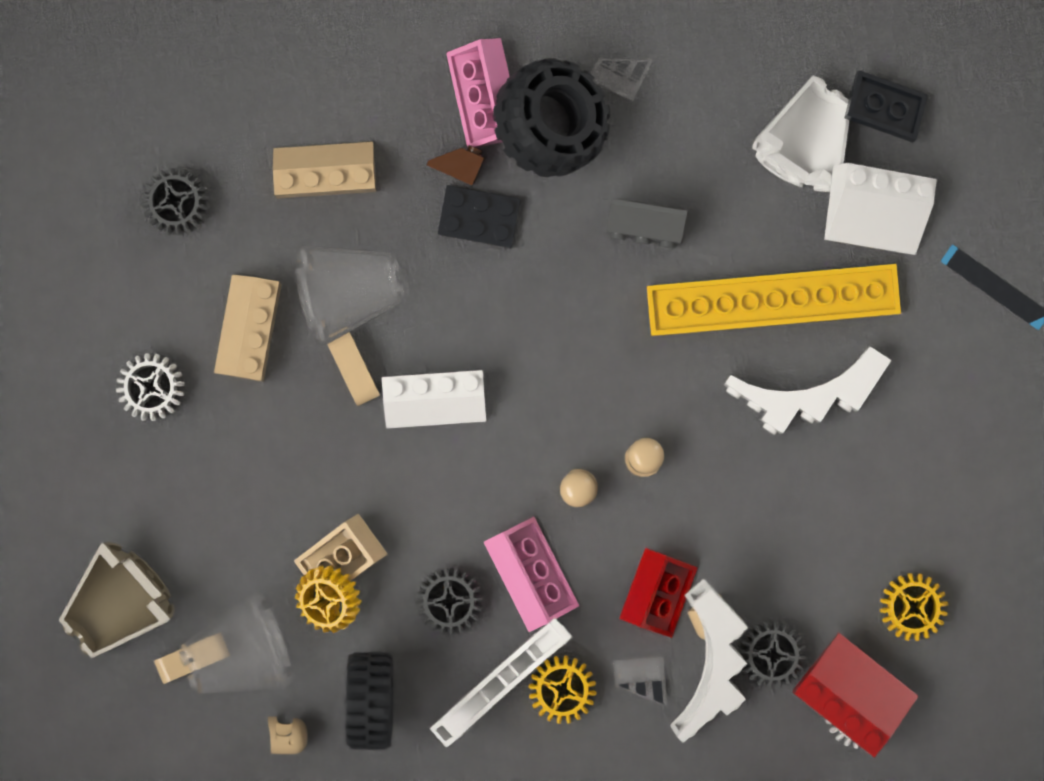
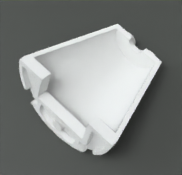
(806, 137)

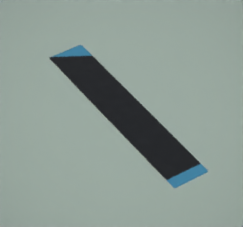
(994, 286)

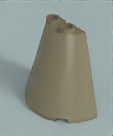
(115, 601)

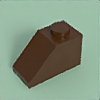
(461, 164)

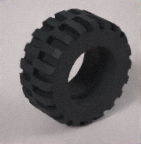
(369, 700)

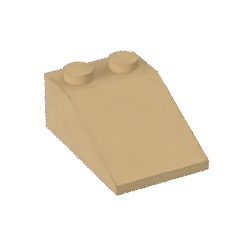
(347, 547)

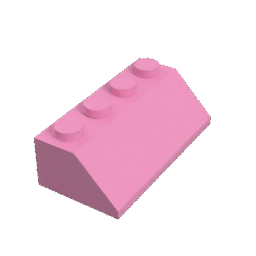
(477, 76)
(531, 574)

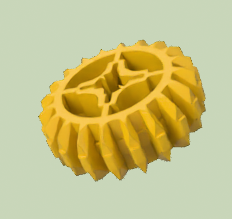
(324, 611)
(928, 623)
(582, 698)

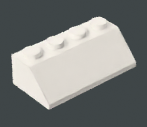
(434, 399)

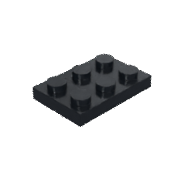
(886, 106)
(479, 216)

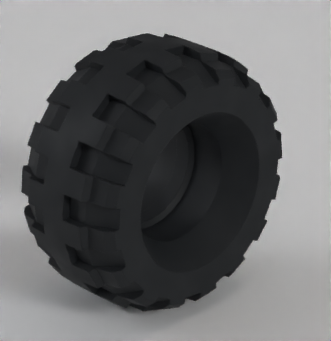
(528, 137)

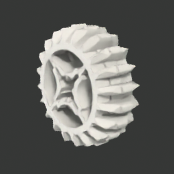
(144, 397)

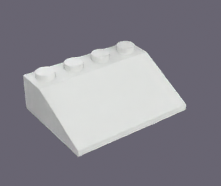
(878, 208)

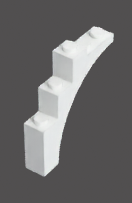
(780, 406)
(722, 662)
(500, 682)

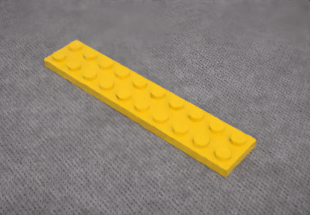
(773, 300)

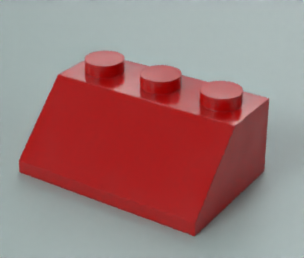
(658, 593)

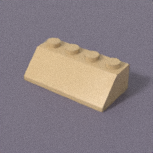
(324, 170)
(247, 327)

